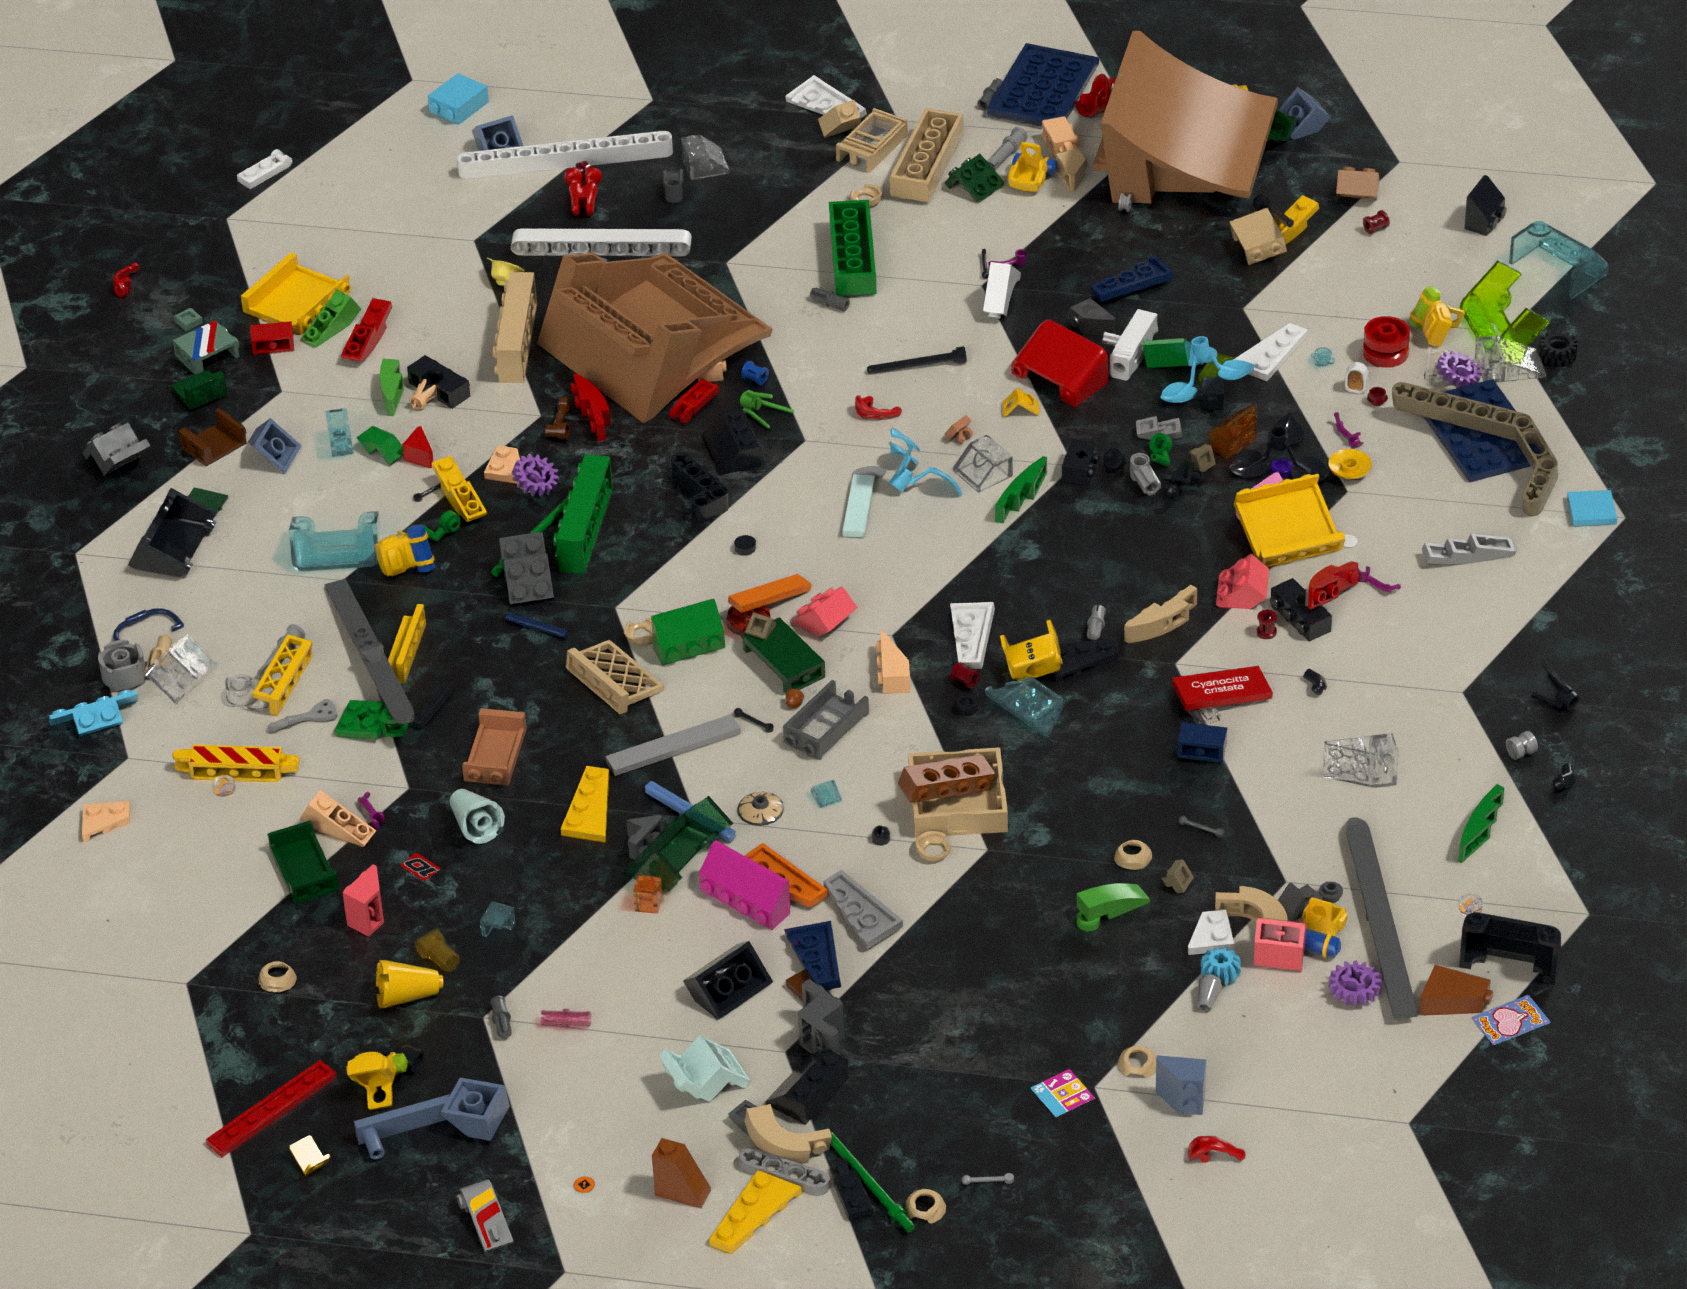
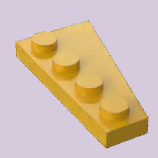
(753, 1209)

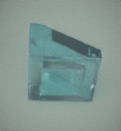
(826, 793)

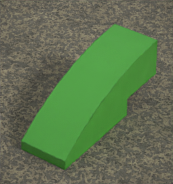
(391, 384)
(1110, 900)

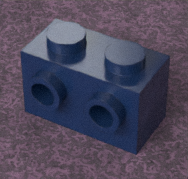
(1202, 742)

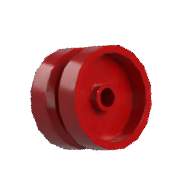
(1386, 341)

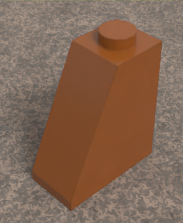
(1454, 993)
(678, 1175)

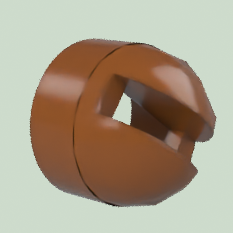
(794, 698)

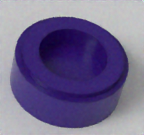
(1281, 466)

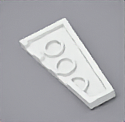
(819, 97)
(1274, 351)
(971, 631)

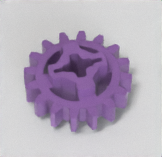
(1458, 369)
(535, 475)
(1355, 983)

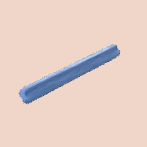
(680, 805)

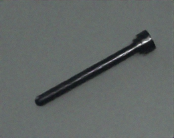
(1261, 202)
(957, 355)

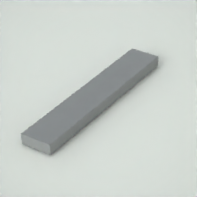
(672, 745)

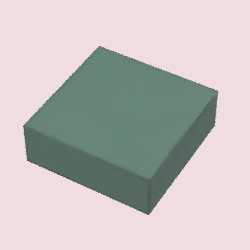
(188, 319)

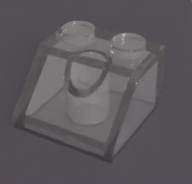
(702, 157)
(984, 464)

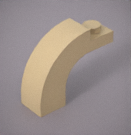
(1250, 904)
(776, 1140)

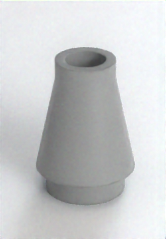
(1208, 992)

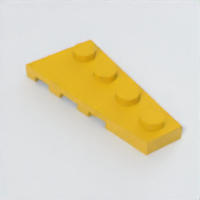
(589, 807)

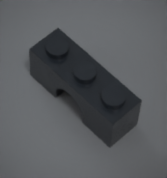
(450, 386)
(1289, 601)

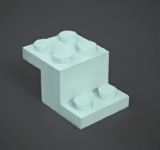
(704, 1069)

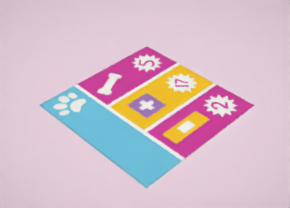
(1062, 1093)

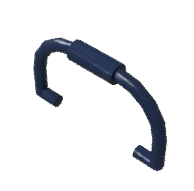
(143, 615)

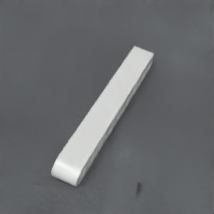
(601, 242)

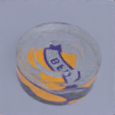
(224, 786)
(1470, 903)

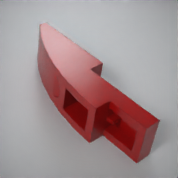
(369, 332)
(592, 405)
(1330, 581)

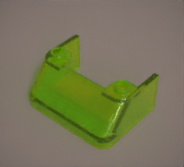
(1489, 299)

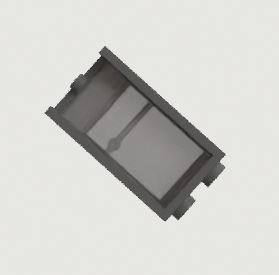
(824, 721)

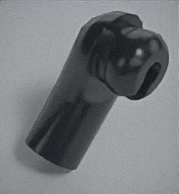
(1318, 681)
(1565, 779)

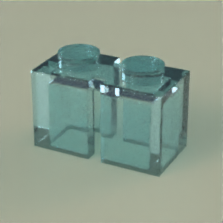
(339, 432)

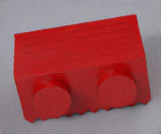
(272, 337)

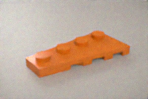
(801, 886)

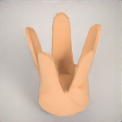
(419, 400)

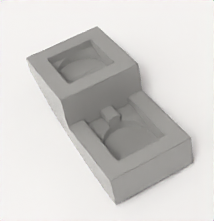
(1150, 426)

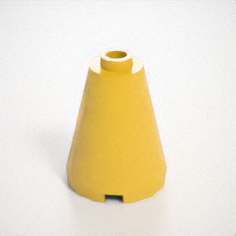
(405, 983)

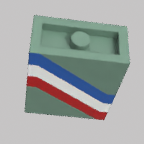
(204, 343)

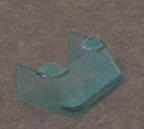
(1588, 263)

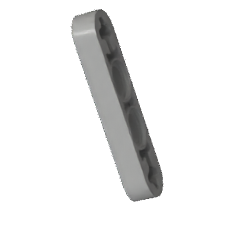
(786, 1168)

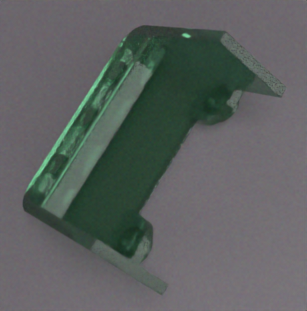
(680, 843)

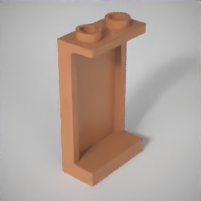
(495, 747)

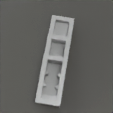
(1474, 550)

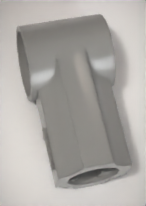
(1143, 473)

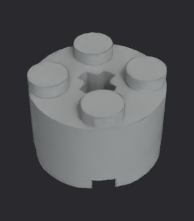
(122, 665)

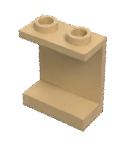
(1258, 236)

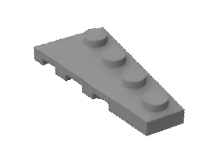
(863, 912)

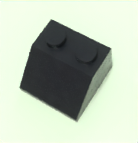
(1484, 207)

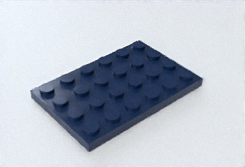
(1042, 84)
(1477, 452)

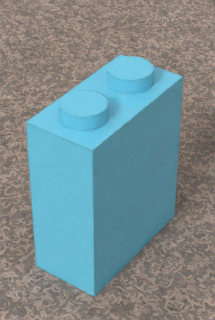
(458, 98)

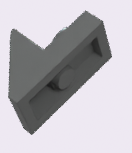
(642, 833)
(1295, 900)

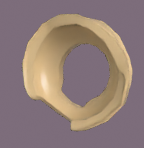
(869, 190)
(630, 629)
(932, 838)
(1135, 861)
(276, 984)
(1148, 1068)
(933, 1214)

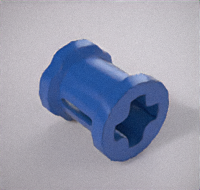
(749, 365)

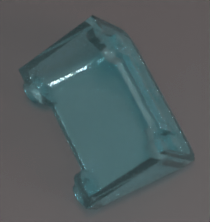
(334, 548)

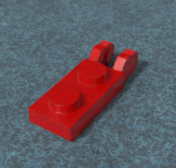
(693, 400)

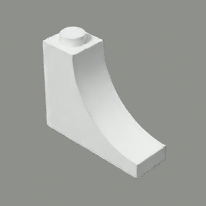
(999, 289)

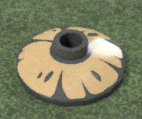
(760, 808)

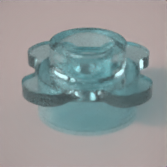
(1322, 357)

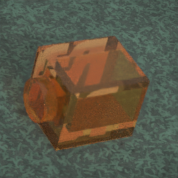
(647, 894)

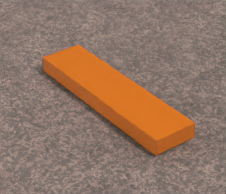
(769, 593)

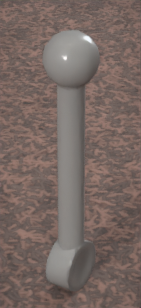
(1007, 1178)

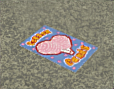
(1510, 1020)

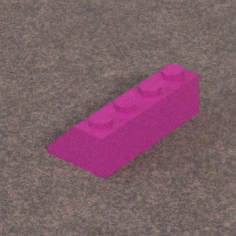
(745, 885)

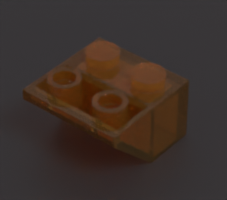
(1234, 432)

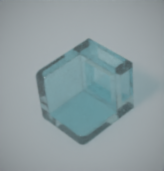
(497, 916)

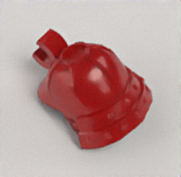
(1097, 98)

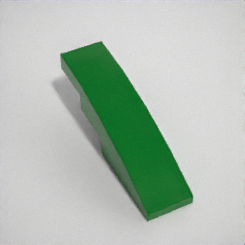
(1023, 486)
(1479, 824)

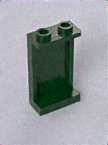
(787, 656)
(302, 862)

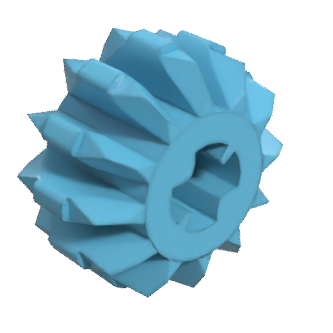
(1222, 964)

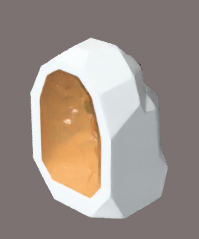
(1357, 378)

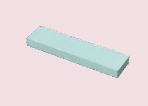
(858, 506)

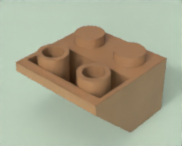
(1357, 183)

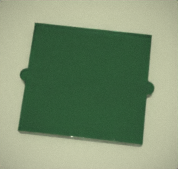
(209, 498)

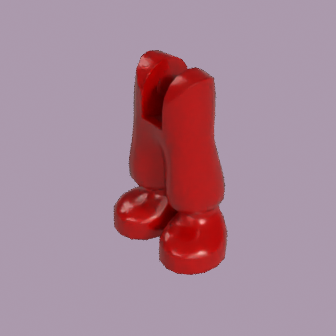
(583, 195)

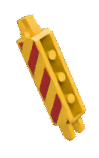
(239, 762)

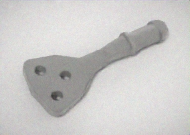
(320, 712)

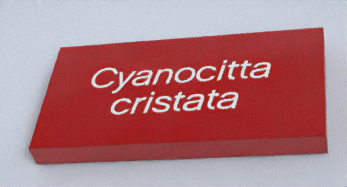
(1222, 688)

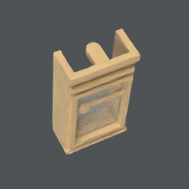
(873, 138)

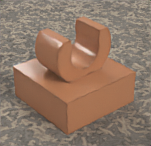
(959, 428)

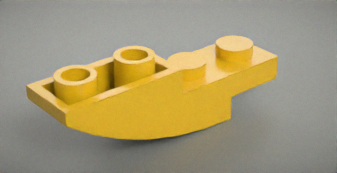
(1299, 213)
(457, 490)

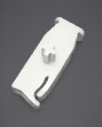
(1128, 347)

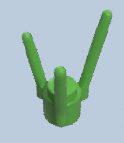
(752, 401)

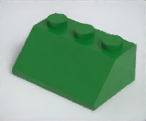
(687, 632)

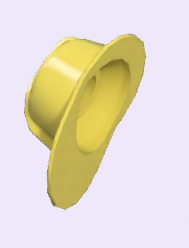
(501, 270)

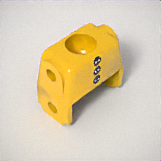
(1034, 656)

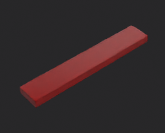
(271, 1108)

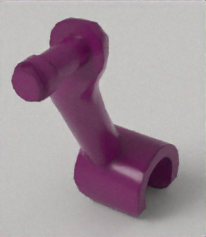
(1020, 258)
(1353, 439)
(1365, 577)
(375, 817)

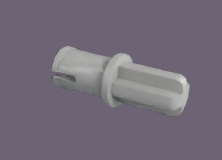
(1096, 622)

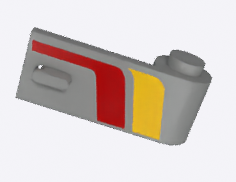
(486, 1214)

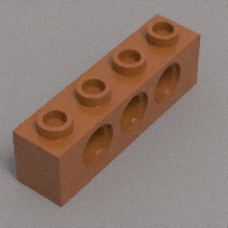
(946, 778)

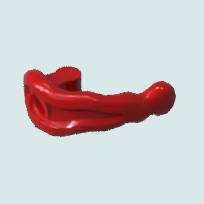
(122, 282)
(865, 409)
(1202, 1145)

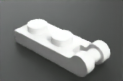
(264, 169)

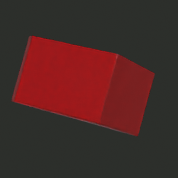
(417, 449)

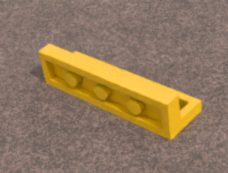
(407, 643)
(290, 673)

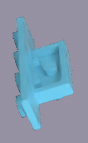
(96, 715)

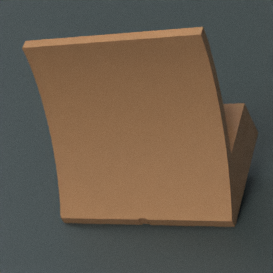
(1179, 128)
(642, 327)

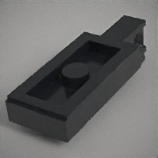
(851, 1191)

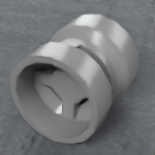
(1521, 745)

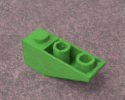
(332, 319)

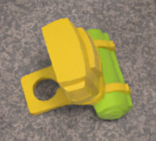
(1434, 316)
(375, 1071)

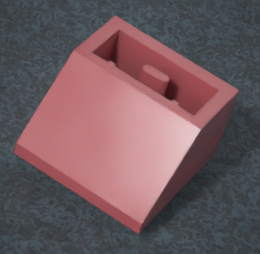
(1243, 584)
(825, 611)
(364, 902)
(1279, 943)

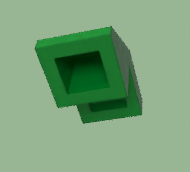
(383, 441)

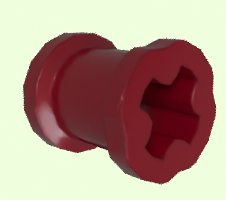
(1380, 223)
(1267, 624)
(965, 675)

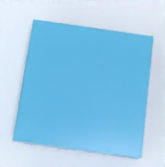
(1592, 508)

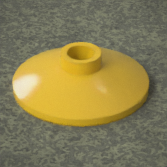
(1350, 463)

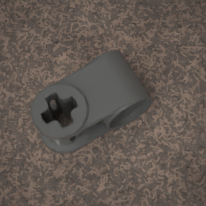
(673, 185)

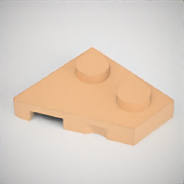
(502, 464)
(104, 817)

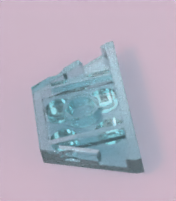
(1030, 703)

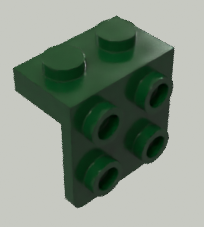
(1282, 127)
(976, 177)
(201, 388)

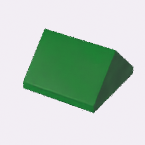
(1166, 352)

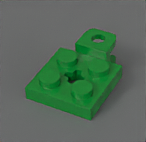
(375, 720)

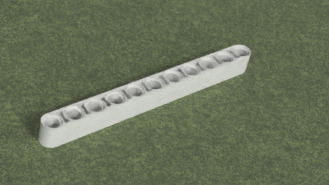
(564, 154)

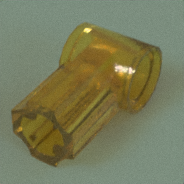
(435, 947)

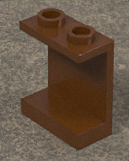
(215, 441)

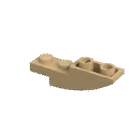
(1161, 619)

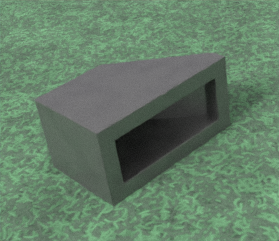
(1092, 318)

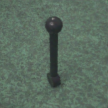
(985, 273)
(418, 497)
(768, 727)

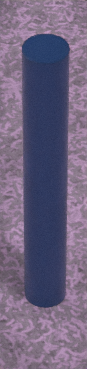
(543, 627)

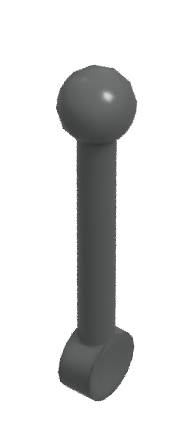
(1219, 832)

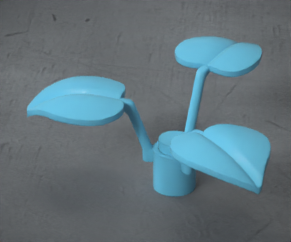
(1201, 354)
(903, 476)

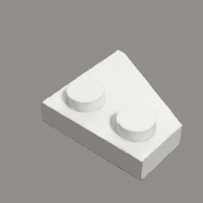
(1211, 932)

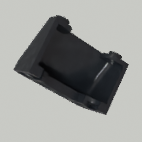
(173, 536)
(1511, 939)

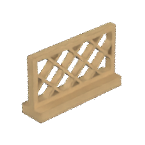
(602, 682)

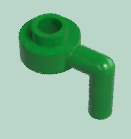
(1160, 452)
(448, 523)

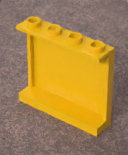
(291, 294)
(1287, 521)

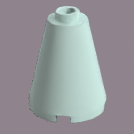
(476, 815)

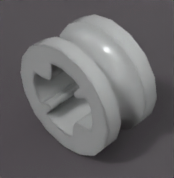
(1125, 202)

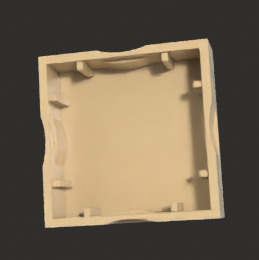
(964, 813)

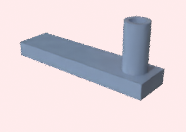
(393, 1122)

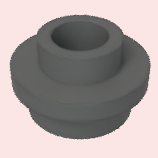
(1331, 891)

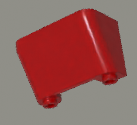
(1064, 359)

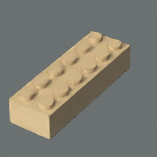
(926, 155)
(515, 327)

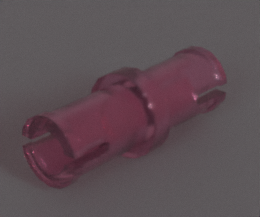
(566, 1018)

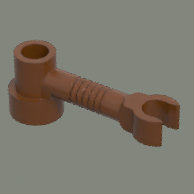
(560, 429)

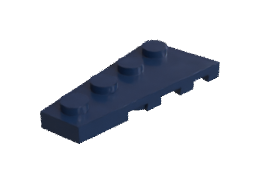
(1139, 278)
(816, 952)

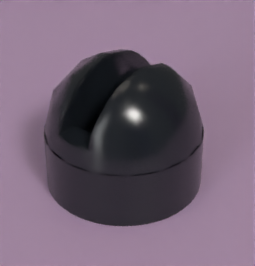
(884, 838)

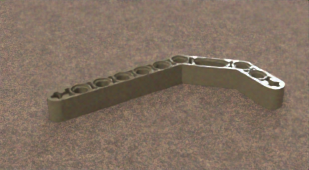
(1490, 420)

